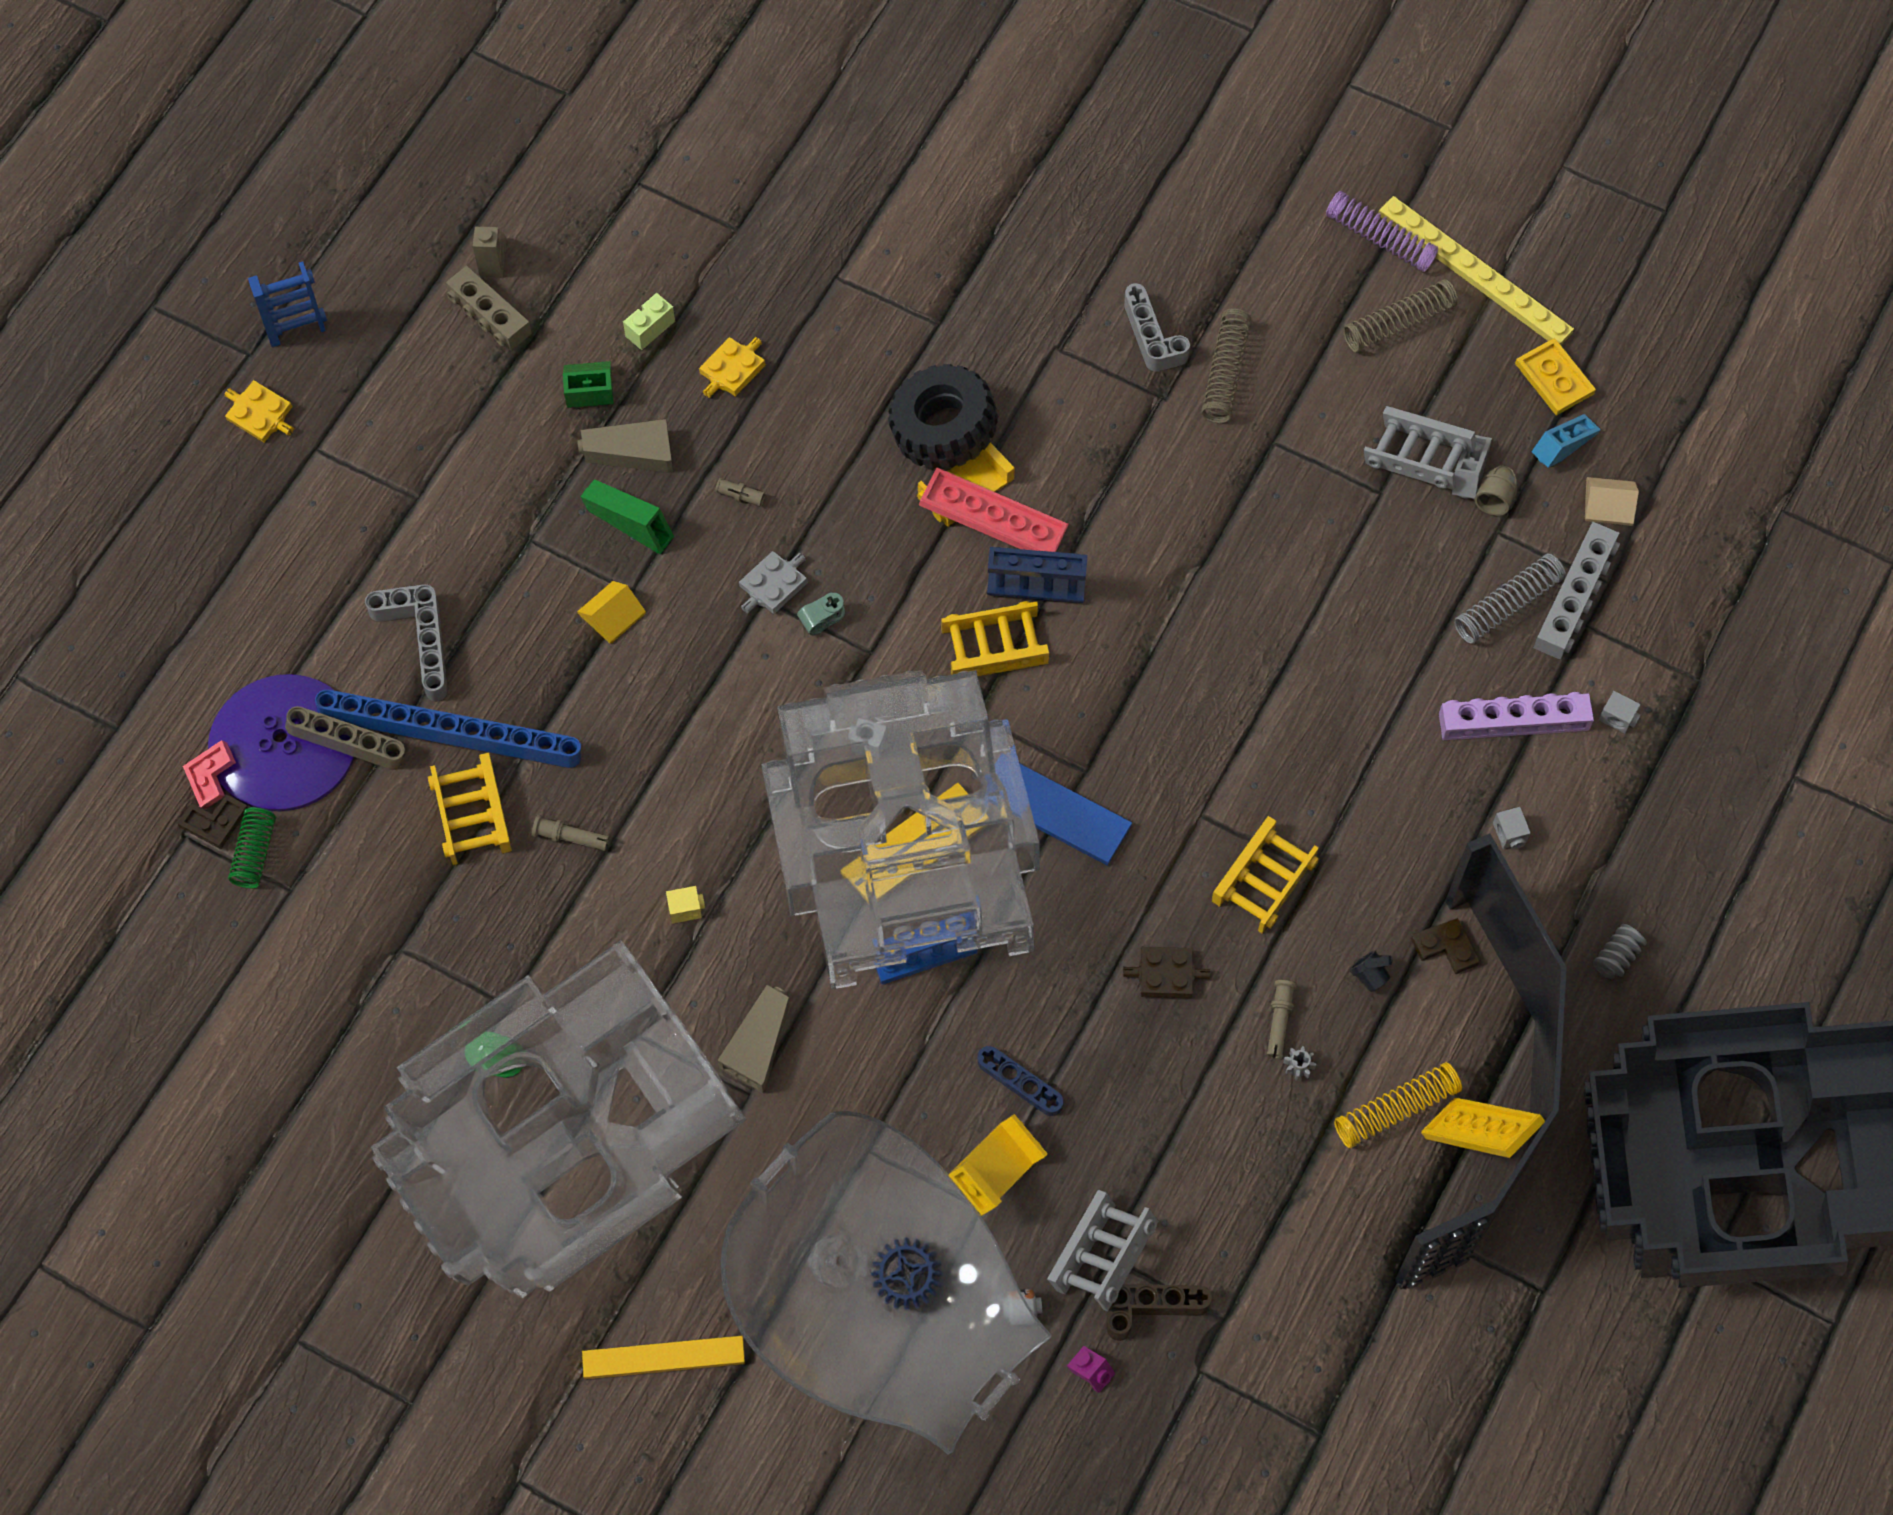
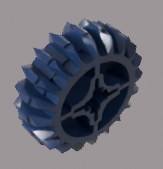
(919, 1270)

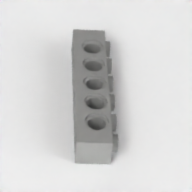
(1597, 539)

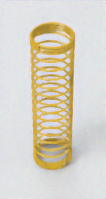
(1344, 1126)

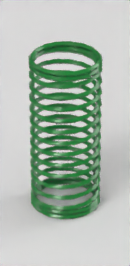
(238, 874)

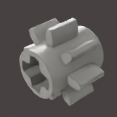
(1296, 1070)

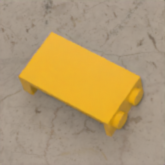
(987, 470)
(997, 1164)

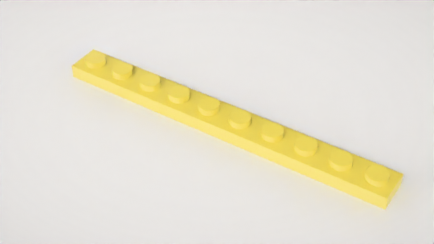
(1478, 273)

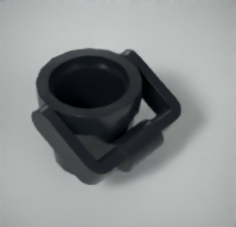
(1372, 970)

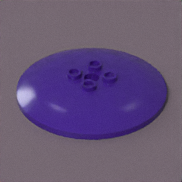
(273, 772)

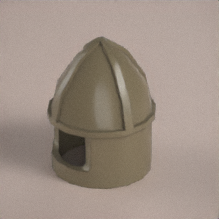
(1501, 487)

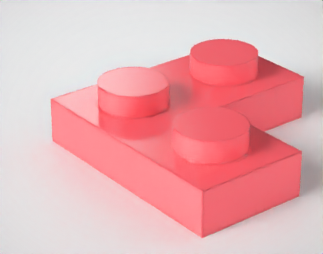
(203, 773)

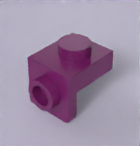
(1091, 1368)

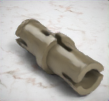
(754, 496)

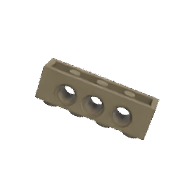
(500, 311)

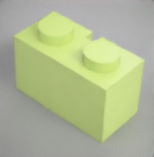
(649, 323)

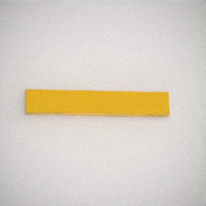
(663, 1357)

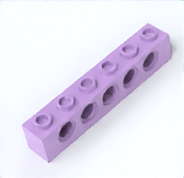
(1554, 721)

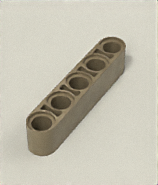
(352, 747)

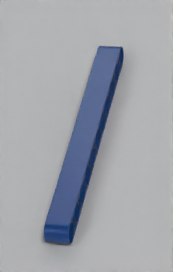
(457, 736)

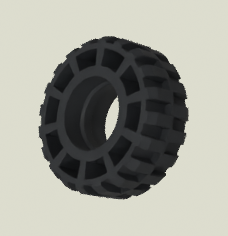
(946, 443)

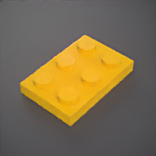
(1555, 376)

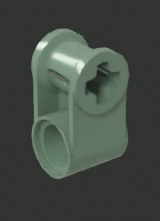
(821, 614)

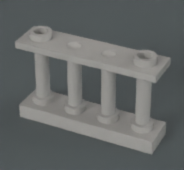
(1426, 428)
(1086, 1234)

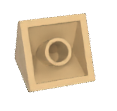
(1610, 501)

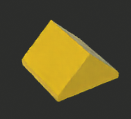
(612, 611)

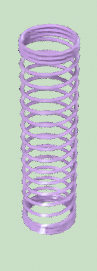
(1339, 202)

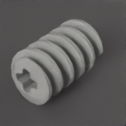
(1618, 951)

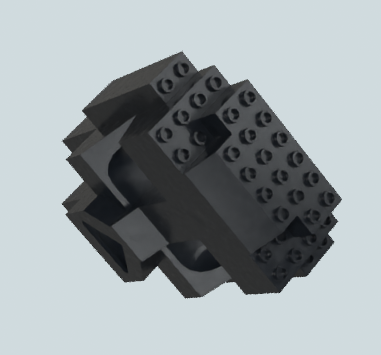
(1662, 1167)

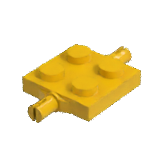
(732, 367)
(259, 411)

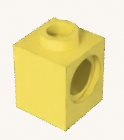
(685, 904)

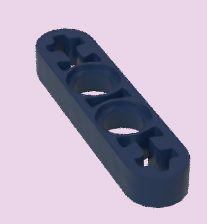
(1023, 1077)

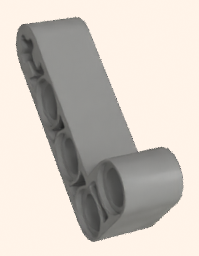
(1149, 326)

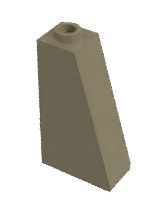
(629, 445)
(756, 1041)

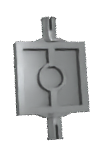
(773, 582)

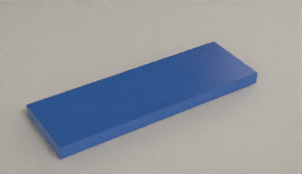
(1074, 818)

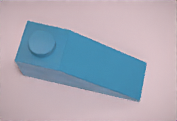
(1564, 440)

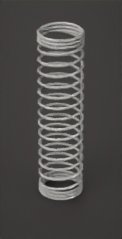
(1544, 564)

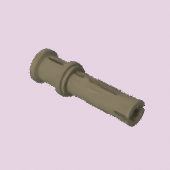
(558, 831)
(1282, 1007)

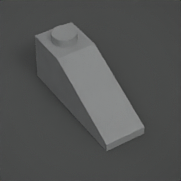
(1471, 468)

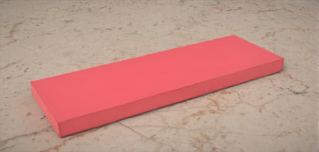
(992, 513)

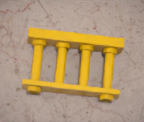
(1000, 662)
(493, 814)
(1253, 853)

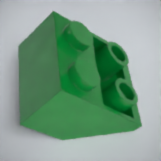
(588, 384)

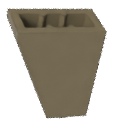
(489, 251)

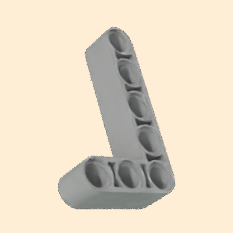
(425, 631)

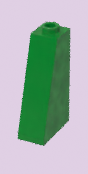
(628, 514)

